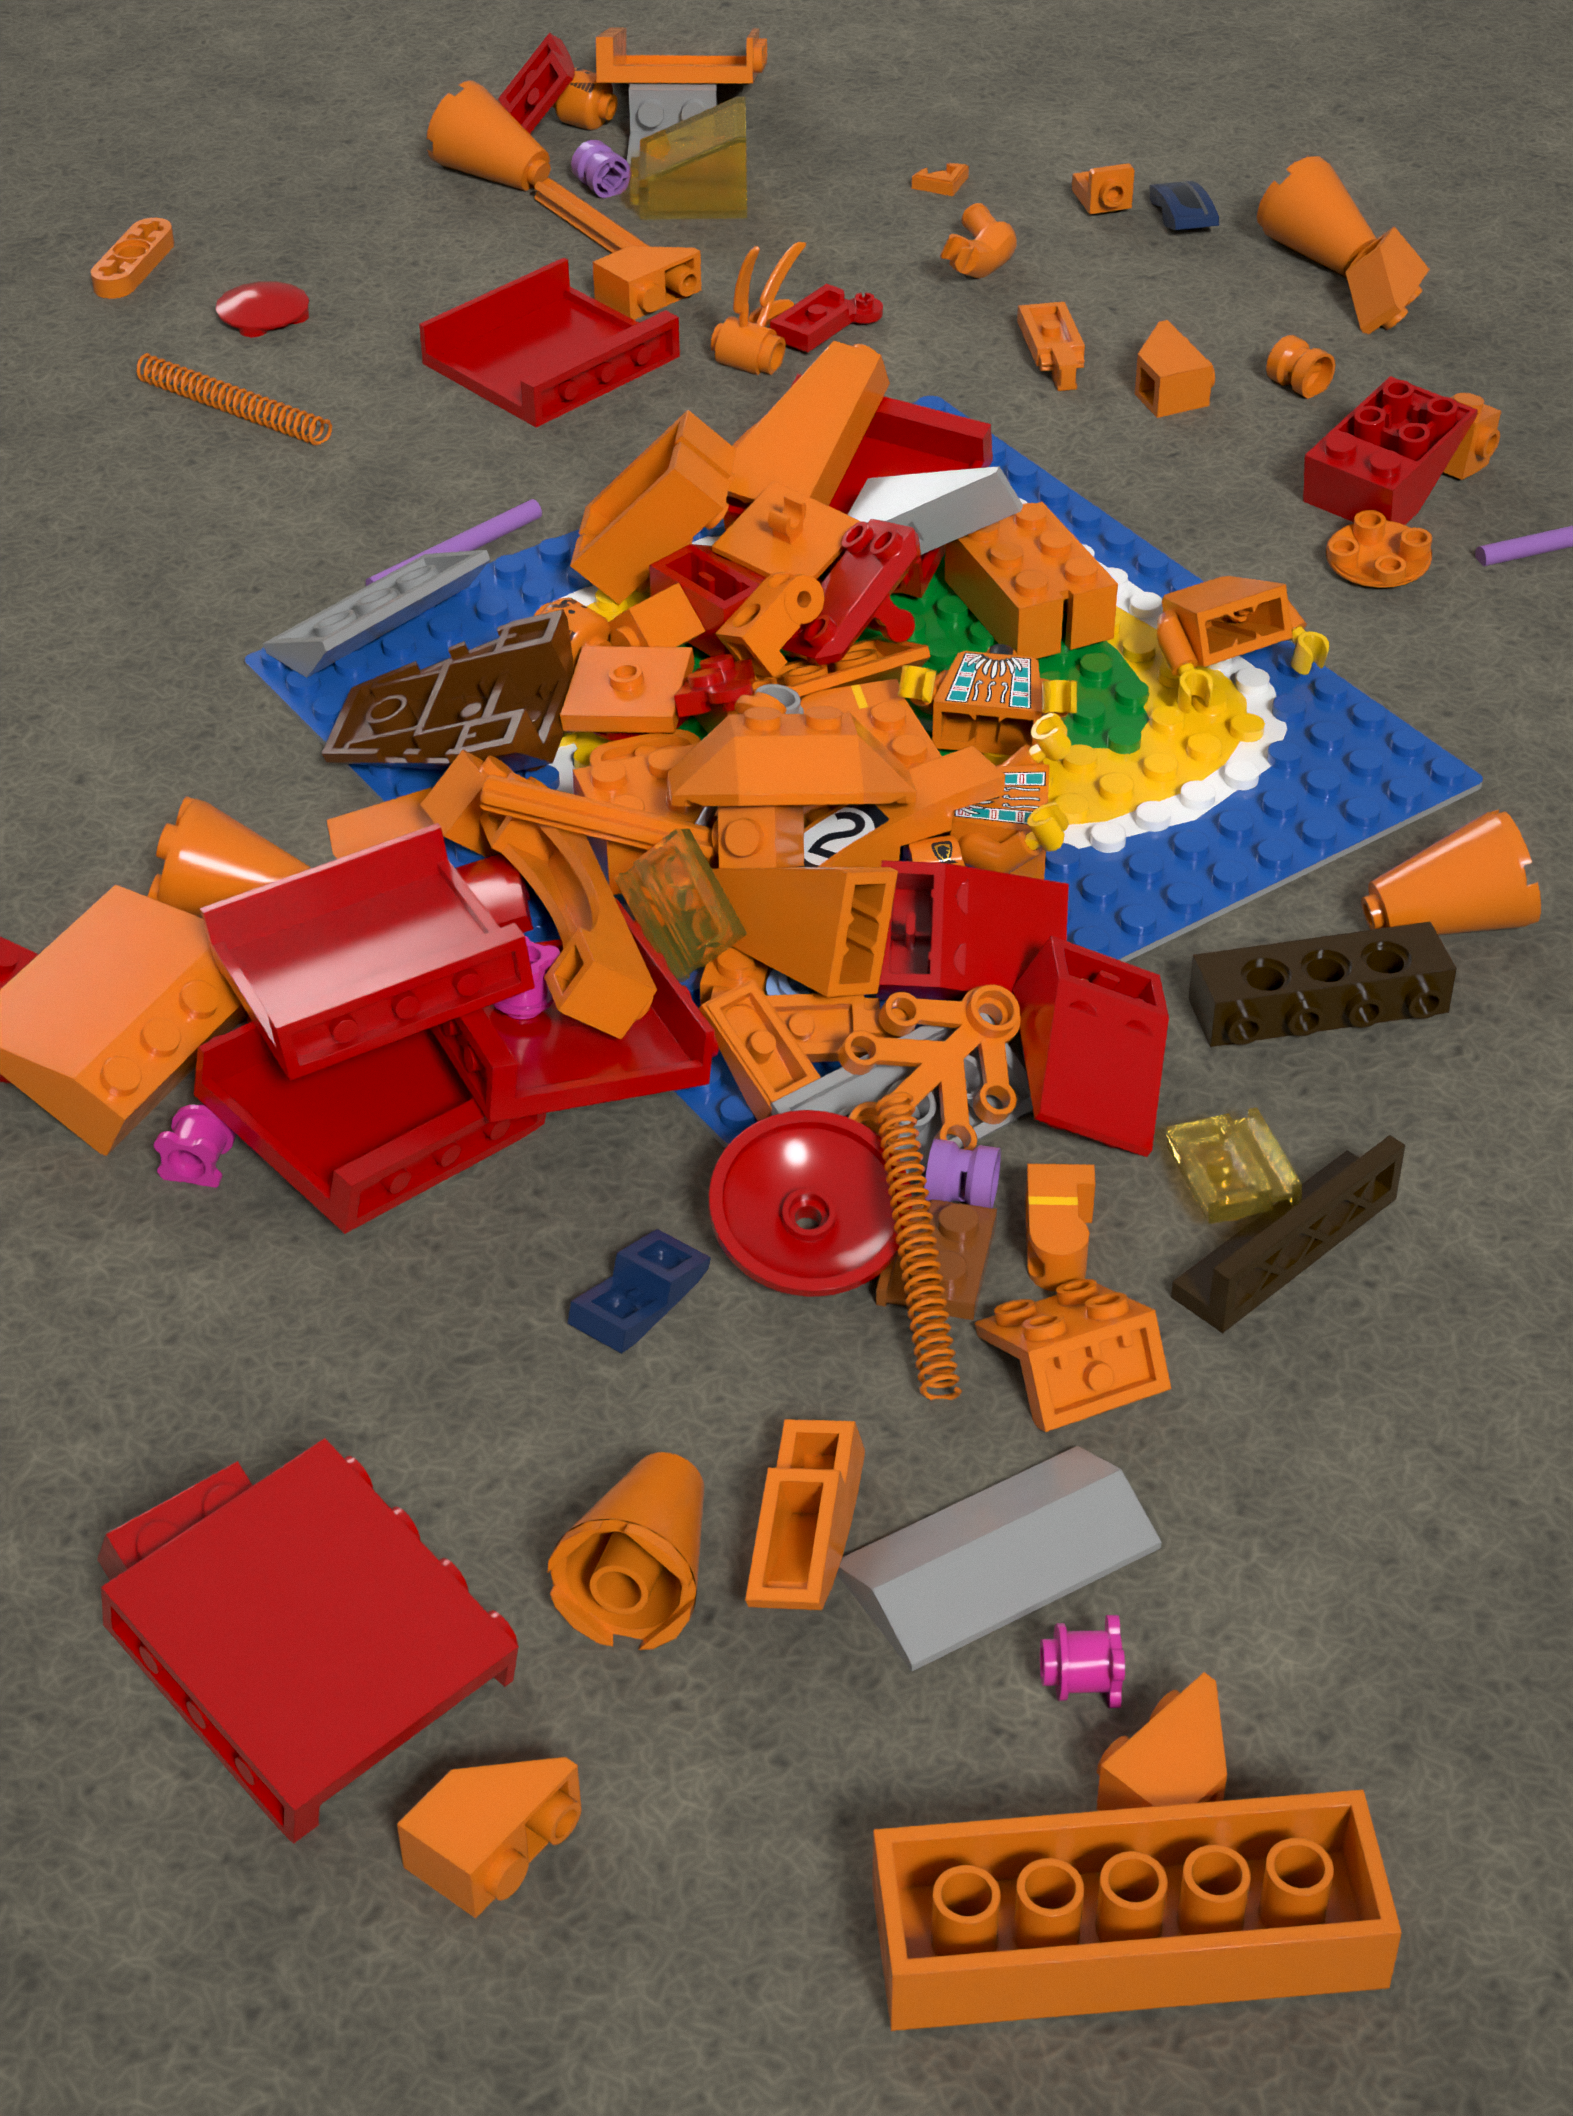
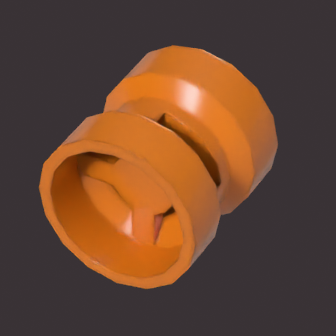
(1297, 365)

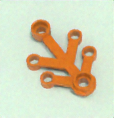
(942, 1061)

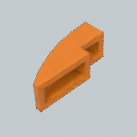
(806, 1514)

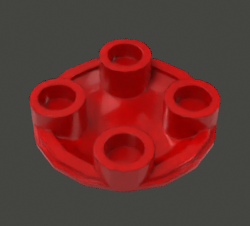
(262, 307)

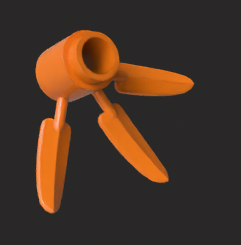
(751, 343)

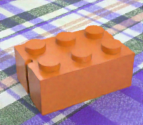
(654, 507)
(1021, 574)

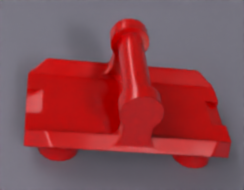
(860, 593)

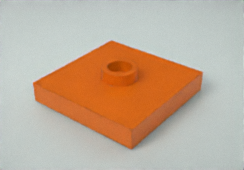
(626, 689)

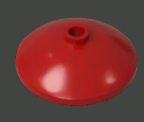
(796, 1170)

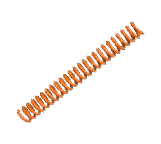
(155, 369)
(927, 1311)

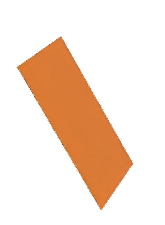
(378, 823)

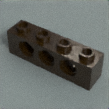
(1321, 984)

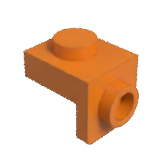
(1105, 188)

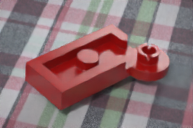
(823, 316)
(715, 682)

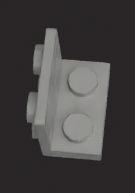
(663, 105)

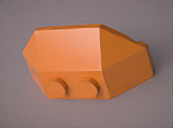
(789, 761)

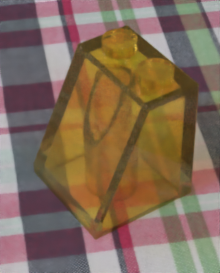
(694, 167)

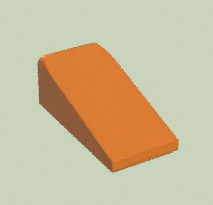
(757, 1047)

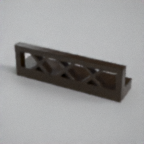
(1291, 1237)

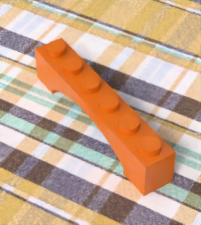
(600, 968)

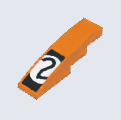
(875, 832)

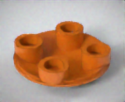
(1379, 551)

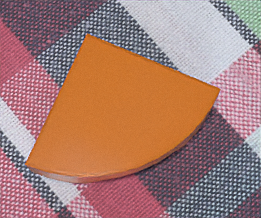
(941, 182)

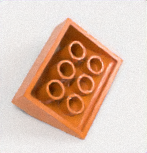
(114, 1015)

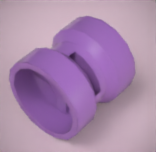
(600, 168)
(948, 1168)

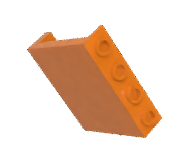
(616, 66)

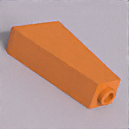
(812, 428)
(815, 922)

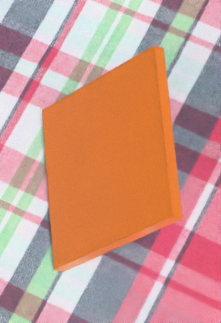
(785, 534)

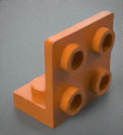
(1080, 1351)

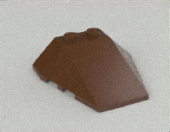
(482, 700)

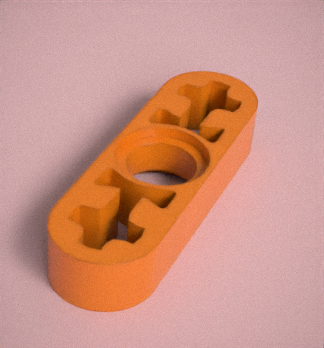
(132, 258)

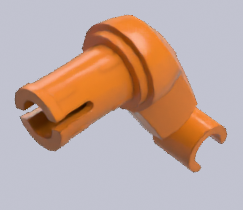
(990, 249)

